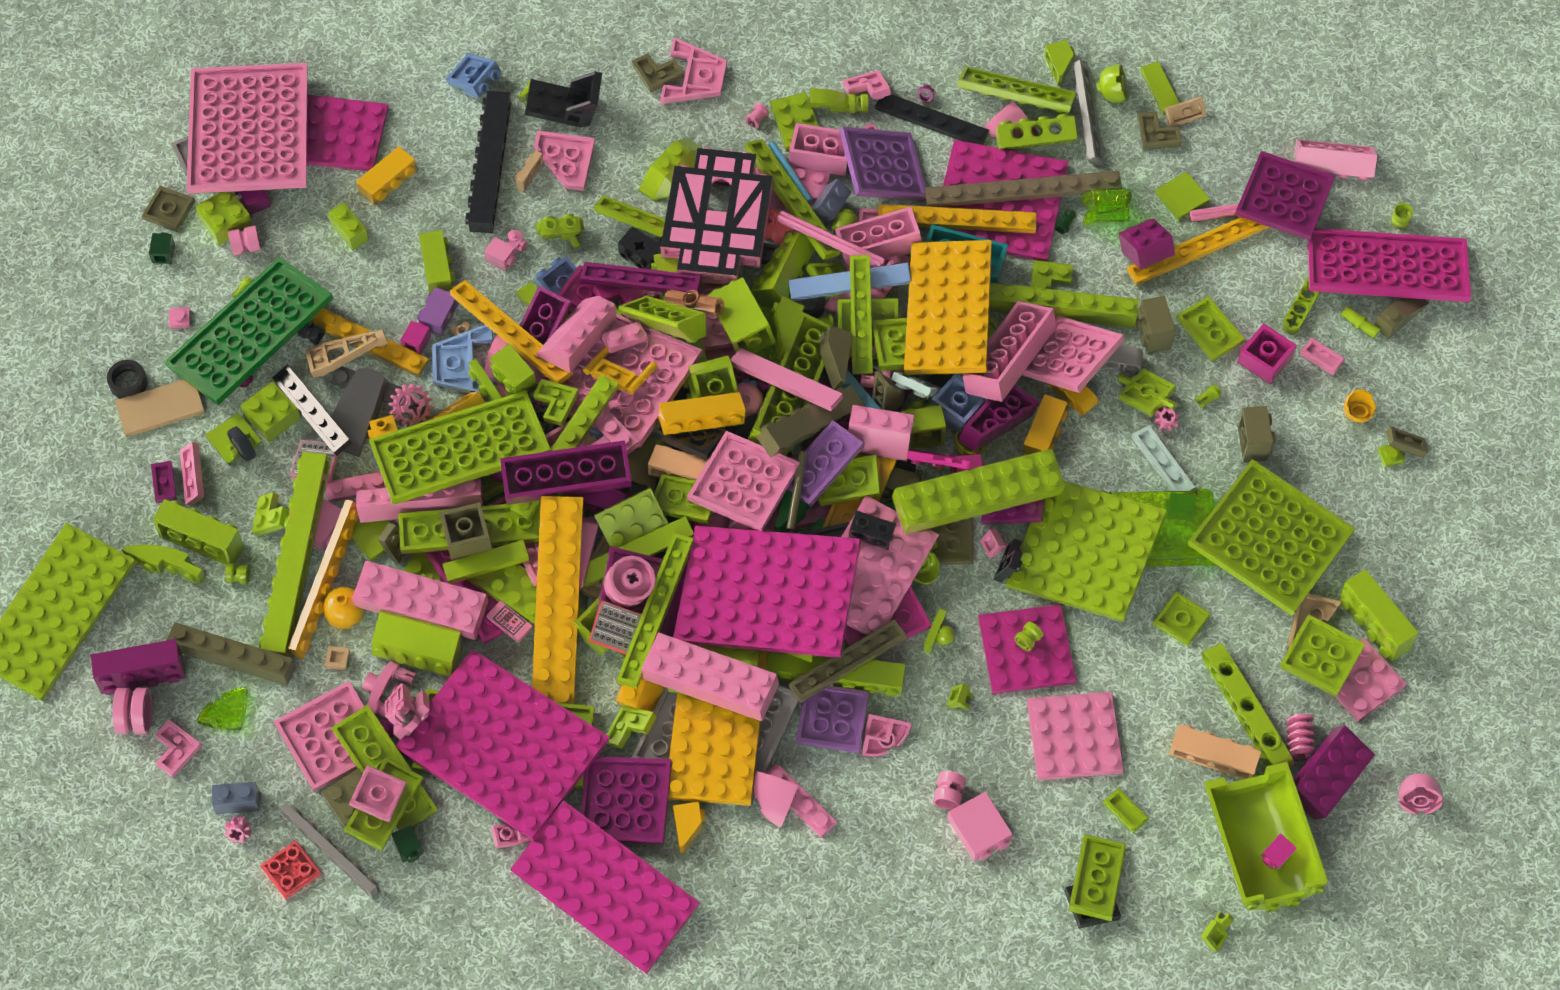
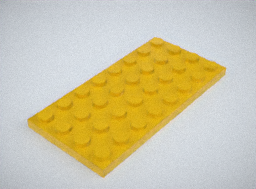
(948, 307)
(713, 752)

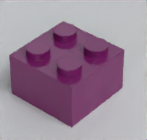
(1146, 243)

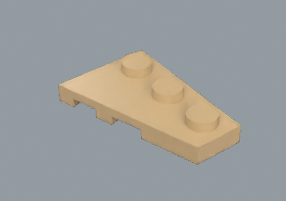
(1316, 606)

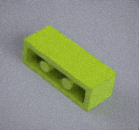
(436, 260)

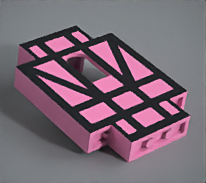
(717, 241)

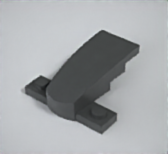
(360, 403)

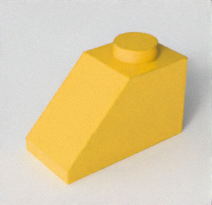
(688, 823)

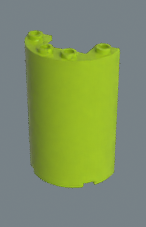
(1248, 820)

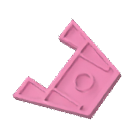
(703, 74)

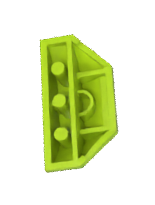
(659, 176)

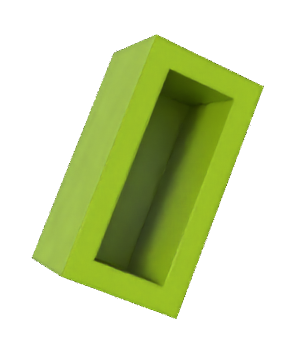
(348, 226)

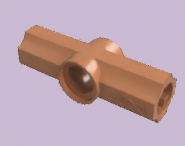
(692, 299)

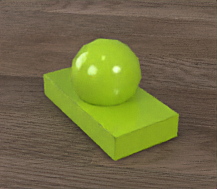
(939, 633)

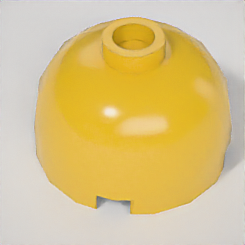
(340, 609)

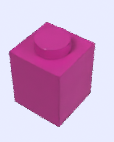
(416, 337)
(1277, 852)

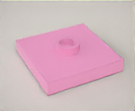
(377, 793)

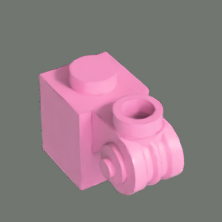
(504, 254)

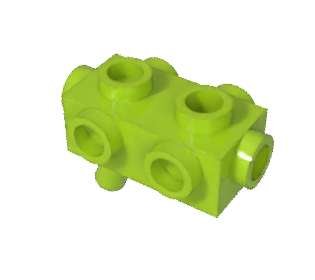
(564, 228)

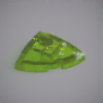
(226, 712)

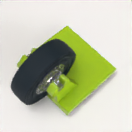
(234, 439)

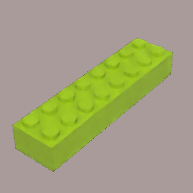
(800, 357)
(978, 491)

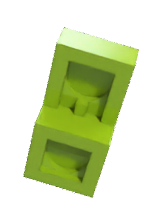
(829, 98)

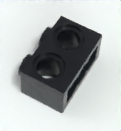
(872, 530)

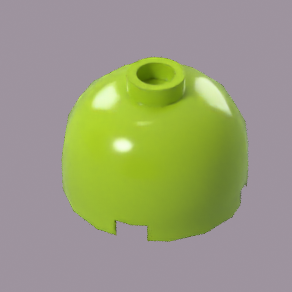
(1112, 84)

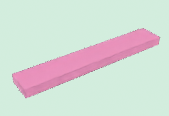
(786, 379)

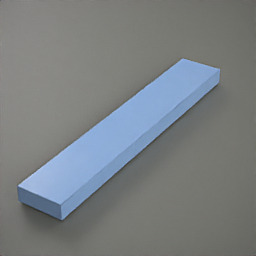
(840, 282)

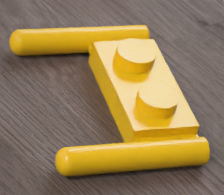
(626, 379)

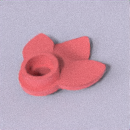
(776, 229)

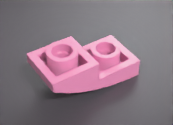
(507, 836)

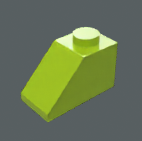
(1059, 59)

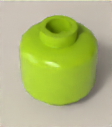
(844, 218)

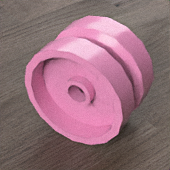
(618, 577)
(132, 711)

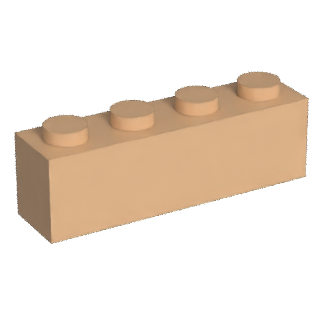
(675, 463)
(1214, 752)

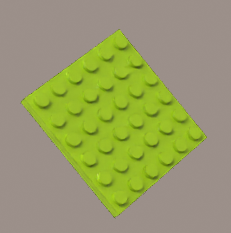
(1271, 537)
(1088, 551)

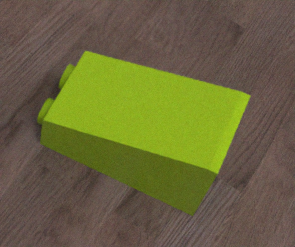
(743, 318)

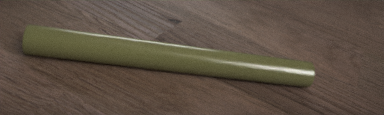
(796, 492)

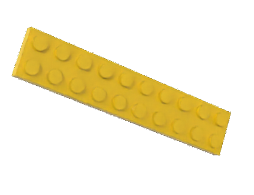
(557, 597)

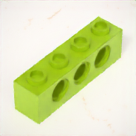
(1064, 122)

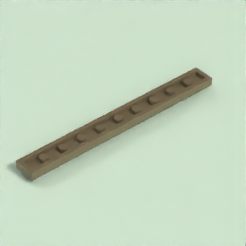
(1021, 189)

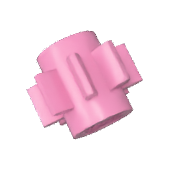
(1163, 423)
(238, 829)

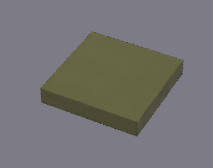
(168, 208)

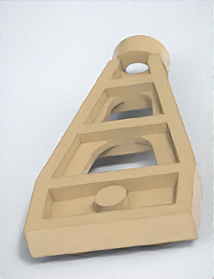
(319, 359)

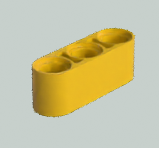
(1081, 401)

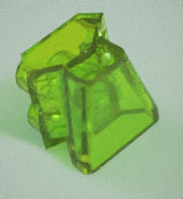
(1106, 206)

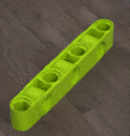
(1240, 694)

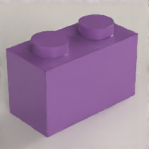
(438, 311)

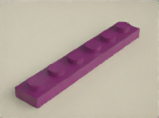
(638, 278)

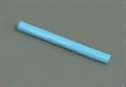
(785, 164)

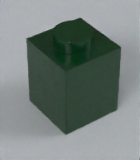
(161, 248)
(407, 844)

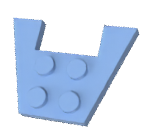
(453, 356)

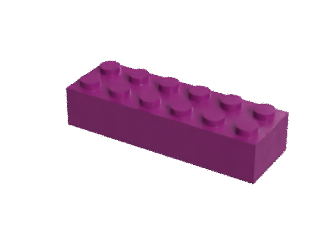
(566, 472)

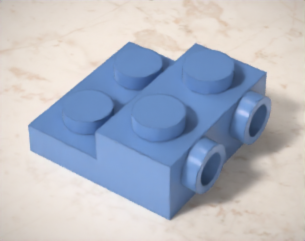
(474, 75)
(556, 276)

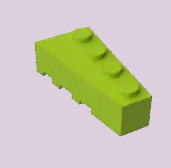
(783, 266)

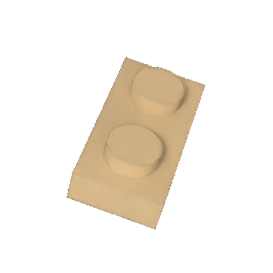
(1185, 111)
(531, 168)

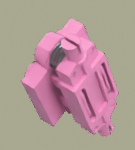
(405, 710)

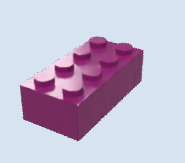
(138, 666)
(1331, 771)

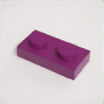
(163, 481)

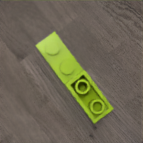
(157, 558)

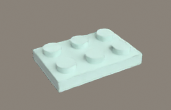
(921, 387)

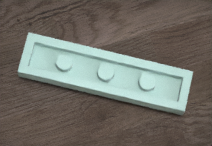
(1162, 460)

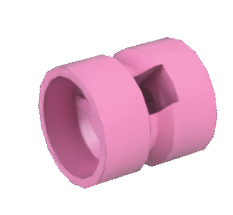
(244, 240)
(949, 790)

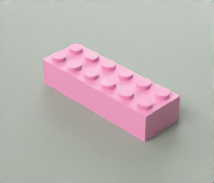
(1011, 350)
(420, 598)
(710, 676)

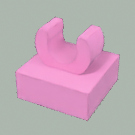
(993, 543)

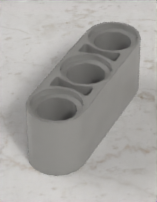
(1125, 360)

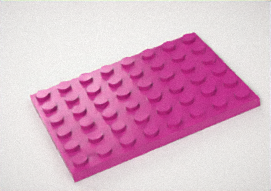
(767, 591)
(503, 744)

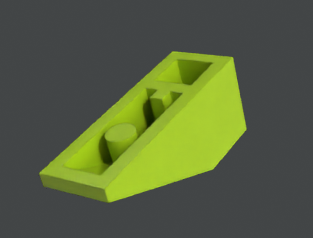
(783, 323)

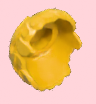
(1359, 406)

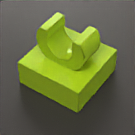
(958, 697)

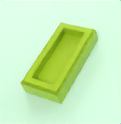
(1125, 810)

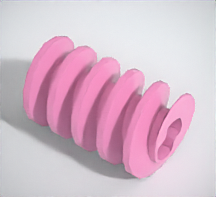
(1300, 736)

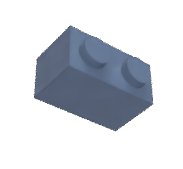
(830, 201)
(235, 797)

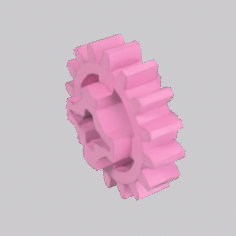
(413, 413)

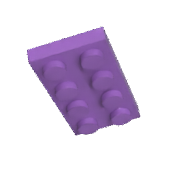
(826, 460)

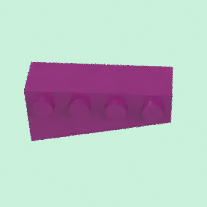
(998, 418)

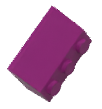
(544, 314)

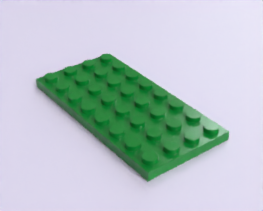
(248, 330)

